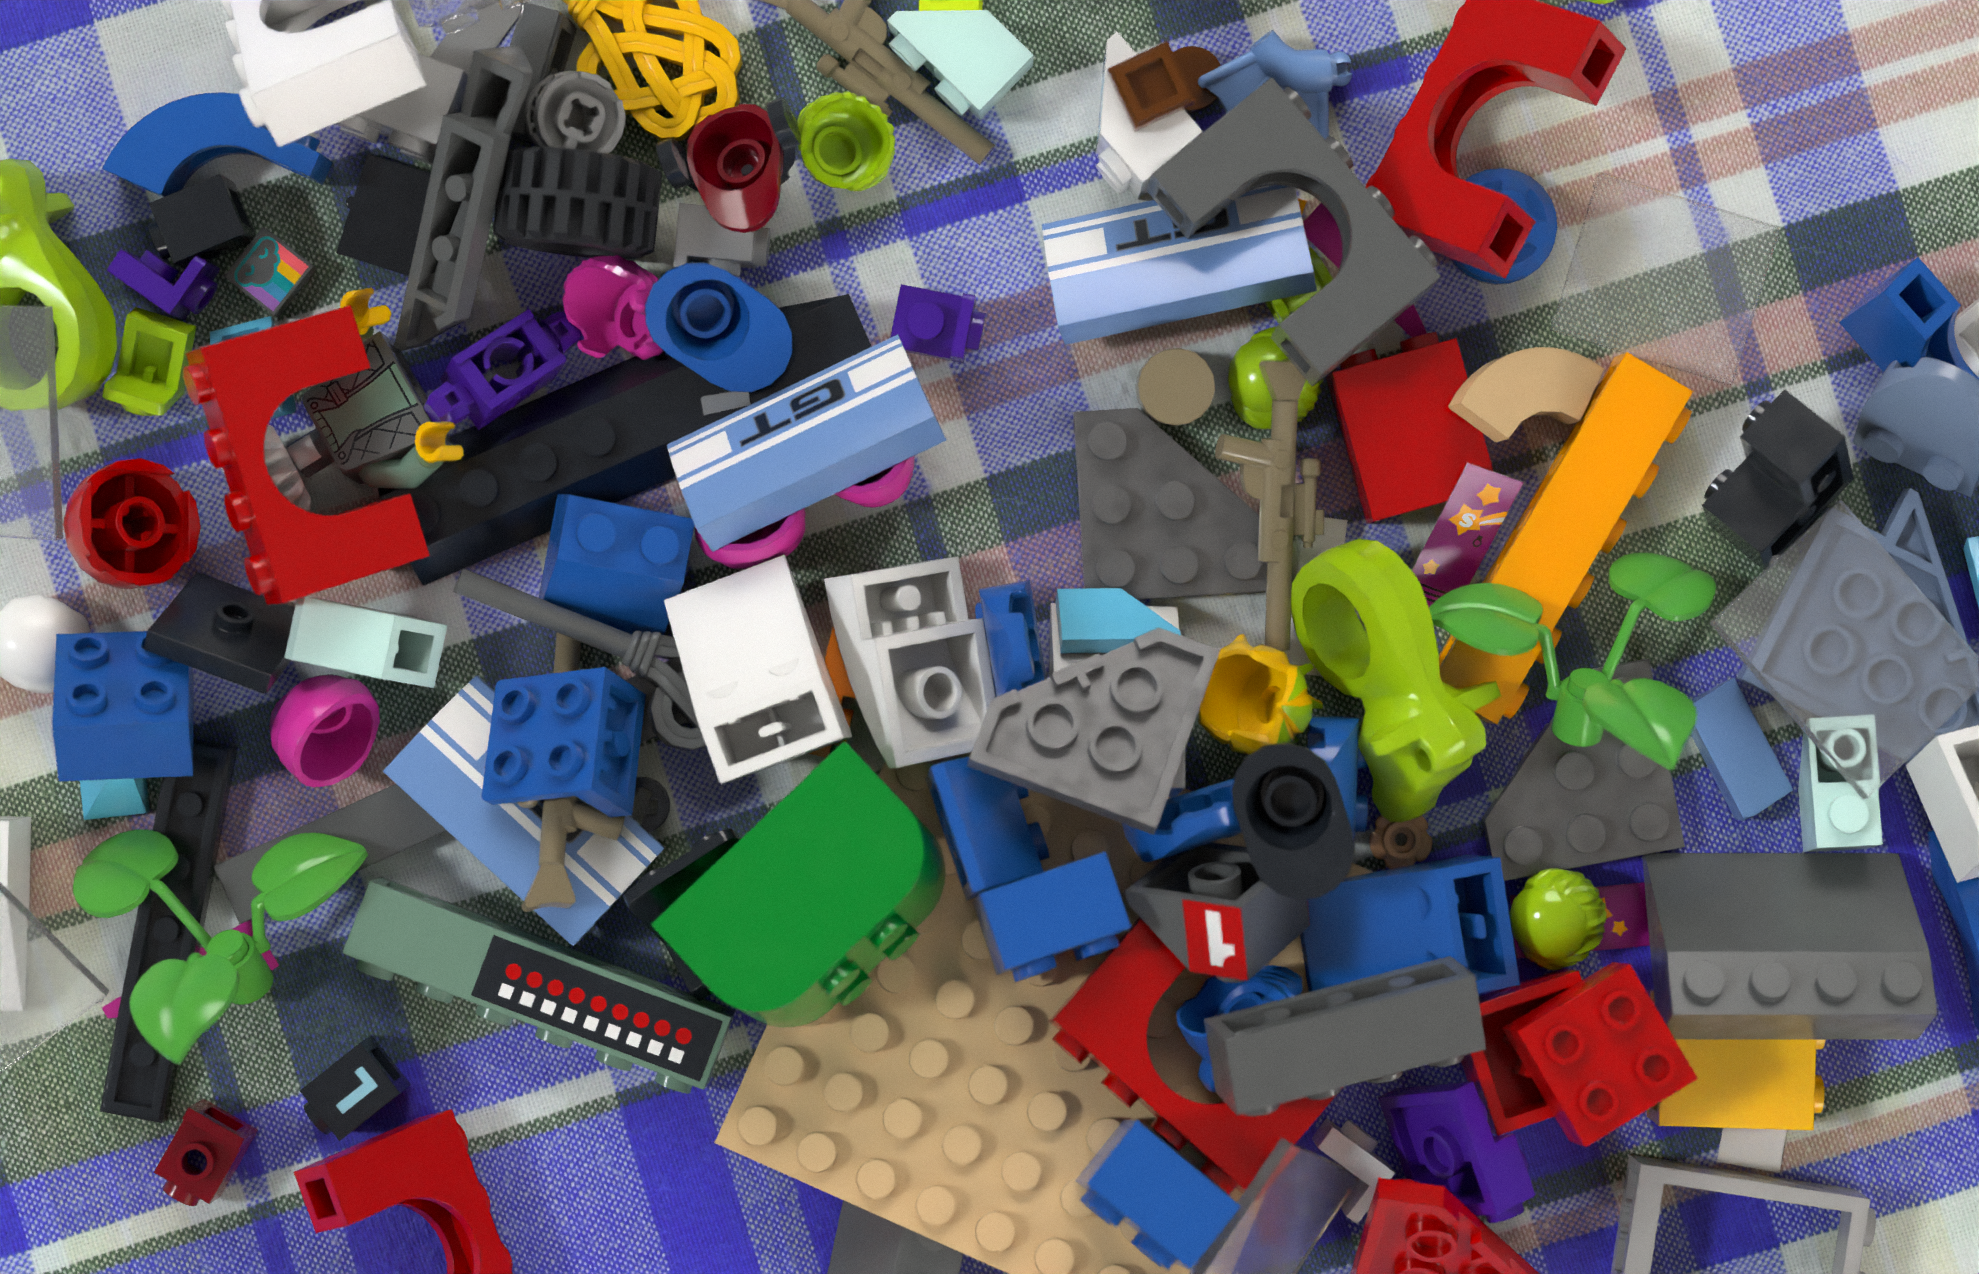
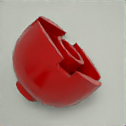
(131, 524)

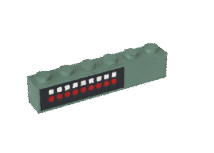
(538, 983)

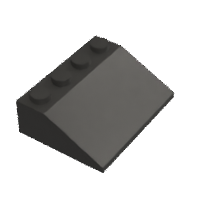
(1787, 946)

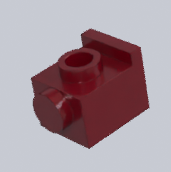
(219, 1138)

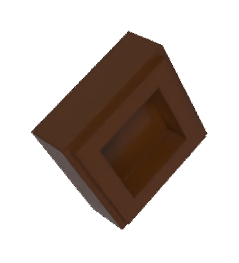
(1151, 86)

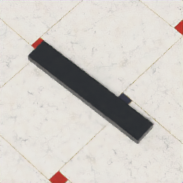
(192, 818)

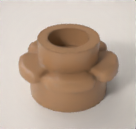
(1415, 849)

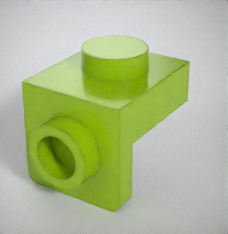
(150, 363)

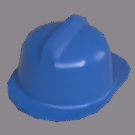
(719, 327)

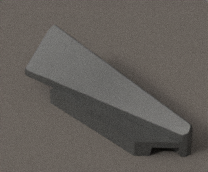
(462, 197)

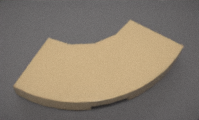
(1527, 385)

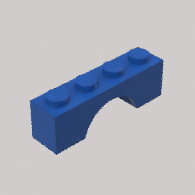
(1907, 320)

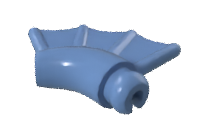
(1305, 71)

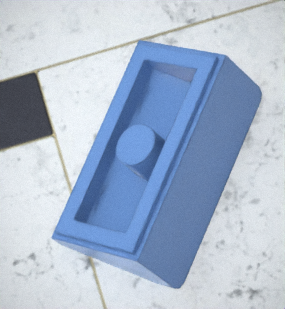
(1737, 751)

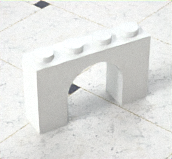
(321, 75)

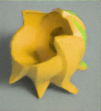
(1256, 698)

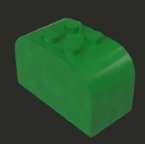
(810, 897)

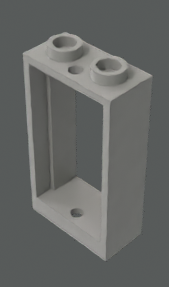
(1644, 1192)

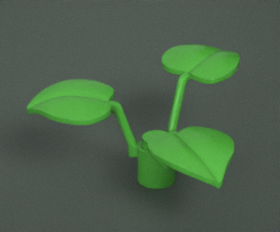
(1642, 711)
(183, 998)

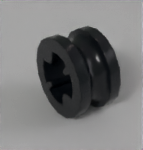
(654, 821)

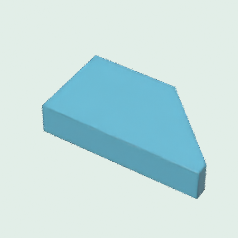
(1102, 619)

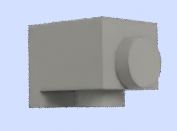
(705, 241)

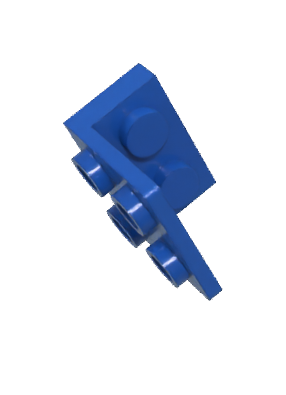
(565, 740)

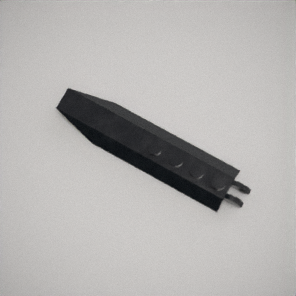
(592, 442)

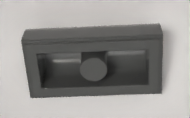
(547, 41)

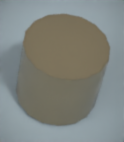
(1175, 386)

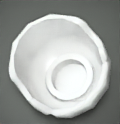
(29, 640)

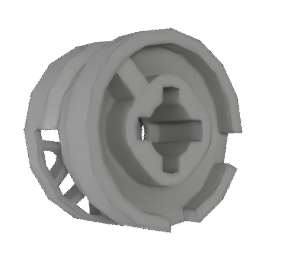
(575, 113)

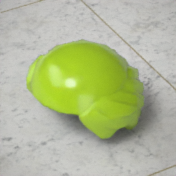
(846, 141)
(1248, 387)
(1557, 918)

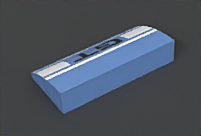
(1140, 271)
(804, 443)
(446, 775)

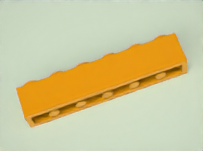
(1575, 516)

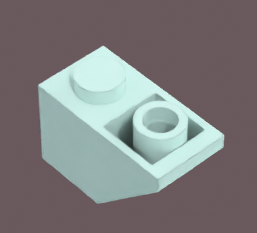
(965, 52)
(366, 641)
(1831, 809)

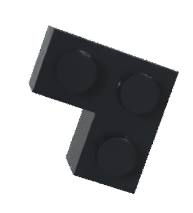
(1785, 482)

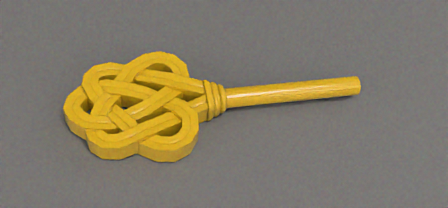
(679, 97)

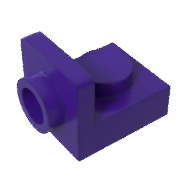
(155, 277)
(937, 323)

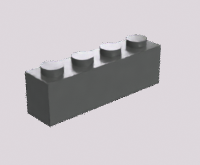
(1345, 1036)

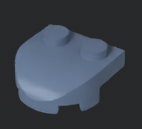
(1925, 423)

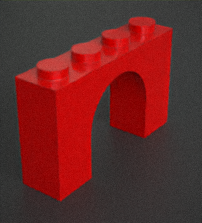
(1485, 53)
(240, 390)
(1110, 1023)
(418, 1168)

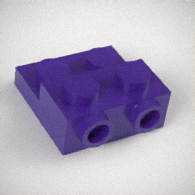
(1448, 1143)

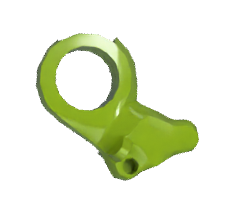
(43, 265)
(1414, 724)

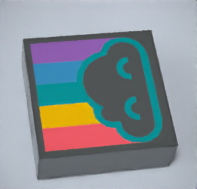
(270, 272)

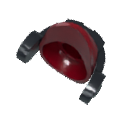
(736, 162)

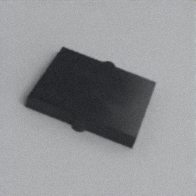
(385, 215)

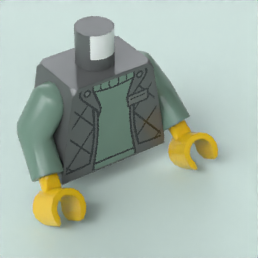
(374, 417)

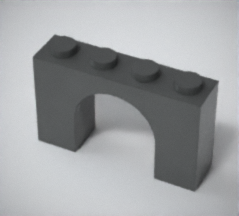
(1274, 143)

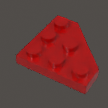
(1429, 1232)

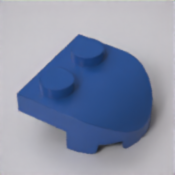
(1011, 636)
(1337, 743)
(1188, 823)

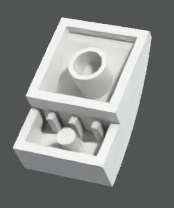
(913, 658)

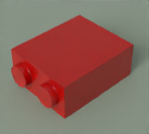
(1399, 427)

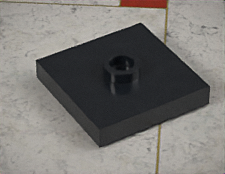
(224, 633)

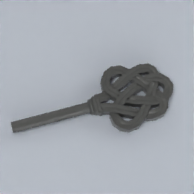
(637, 651)

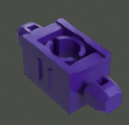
(541, 356)

